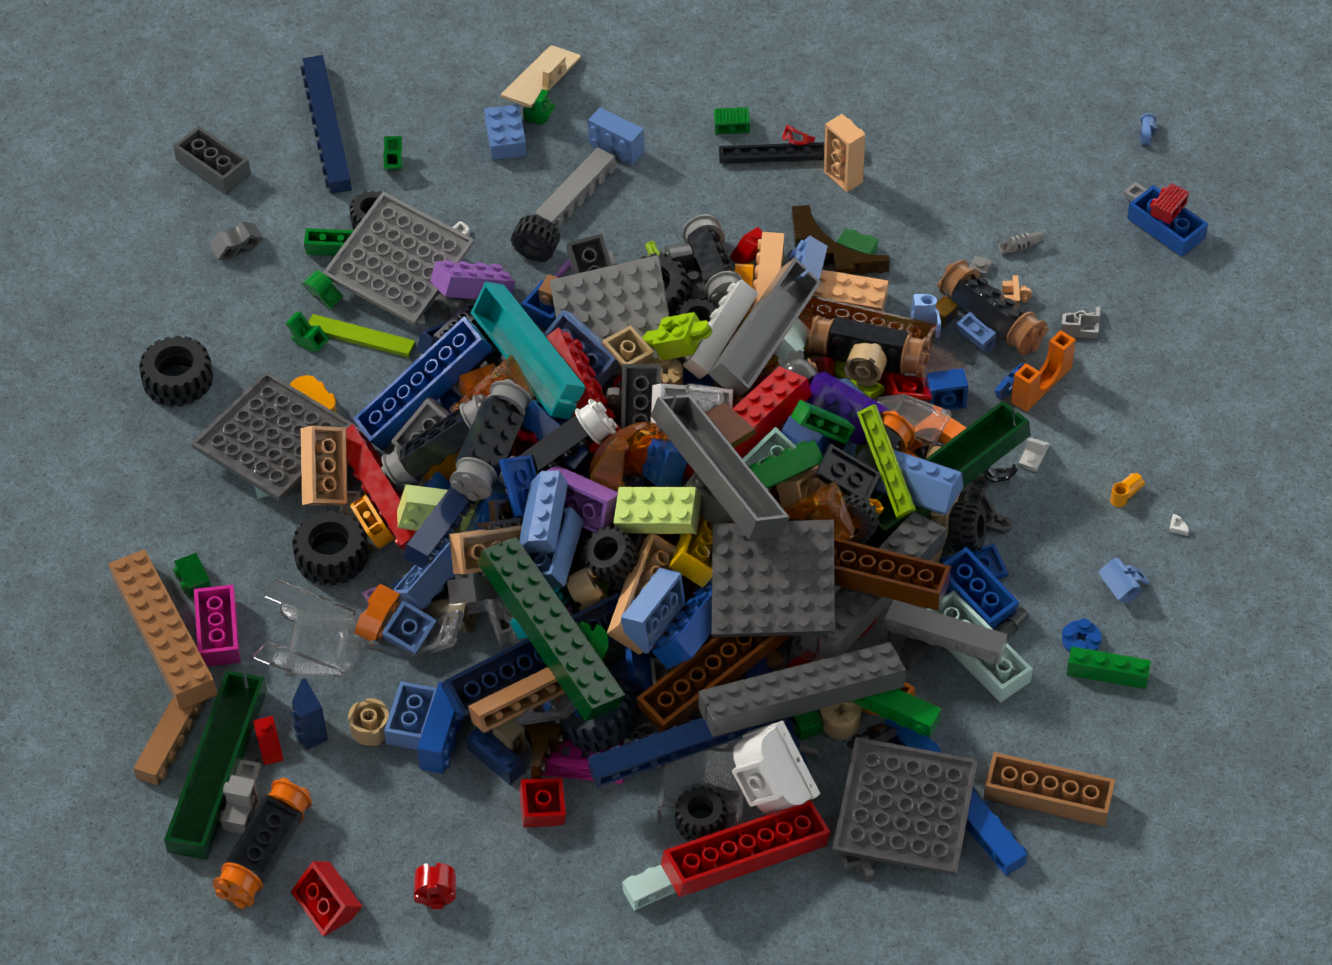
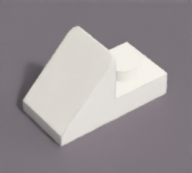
(1033, 454)

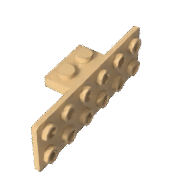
(540, 75)

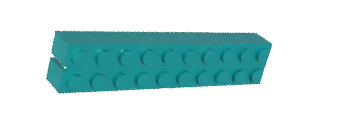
(518, 336)

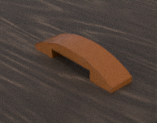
(626, 433)

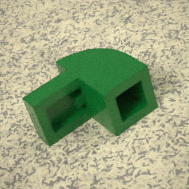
(541, 111)
(392, 153)
(320, 285)
(304, 334)
(597, 638)

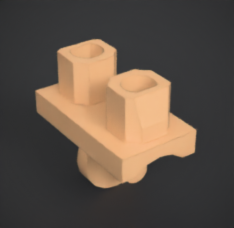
(1017, 293)

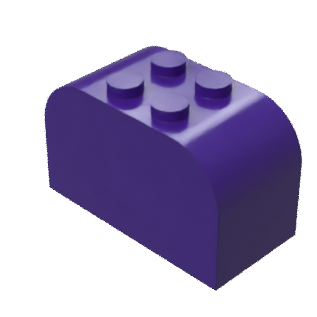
(843, 401)

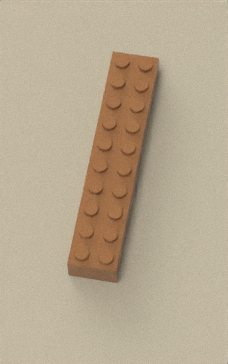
(162, 629)

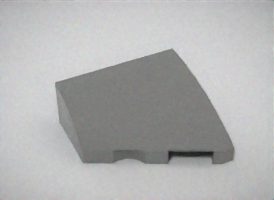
(1075, 324)

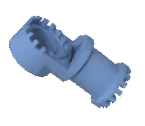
(1148, 128)

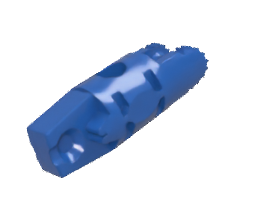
(1006, 386)

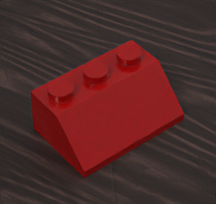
(325, 897)

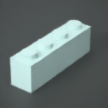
(794, 339)
(647, 887)

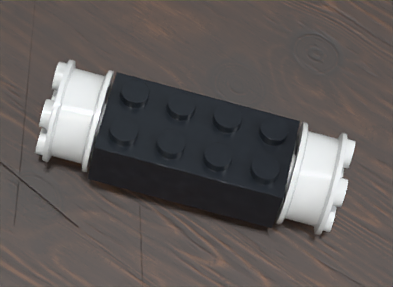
(564, 442)

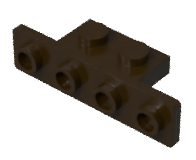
(501, 515)

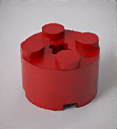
(435, 885)

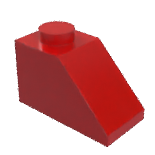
(747, 247)
(268, 740)

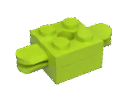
(678, 335)

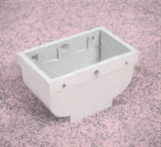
(770, 771)

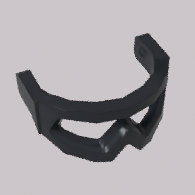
(1010, 473)

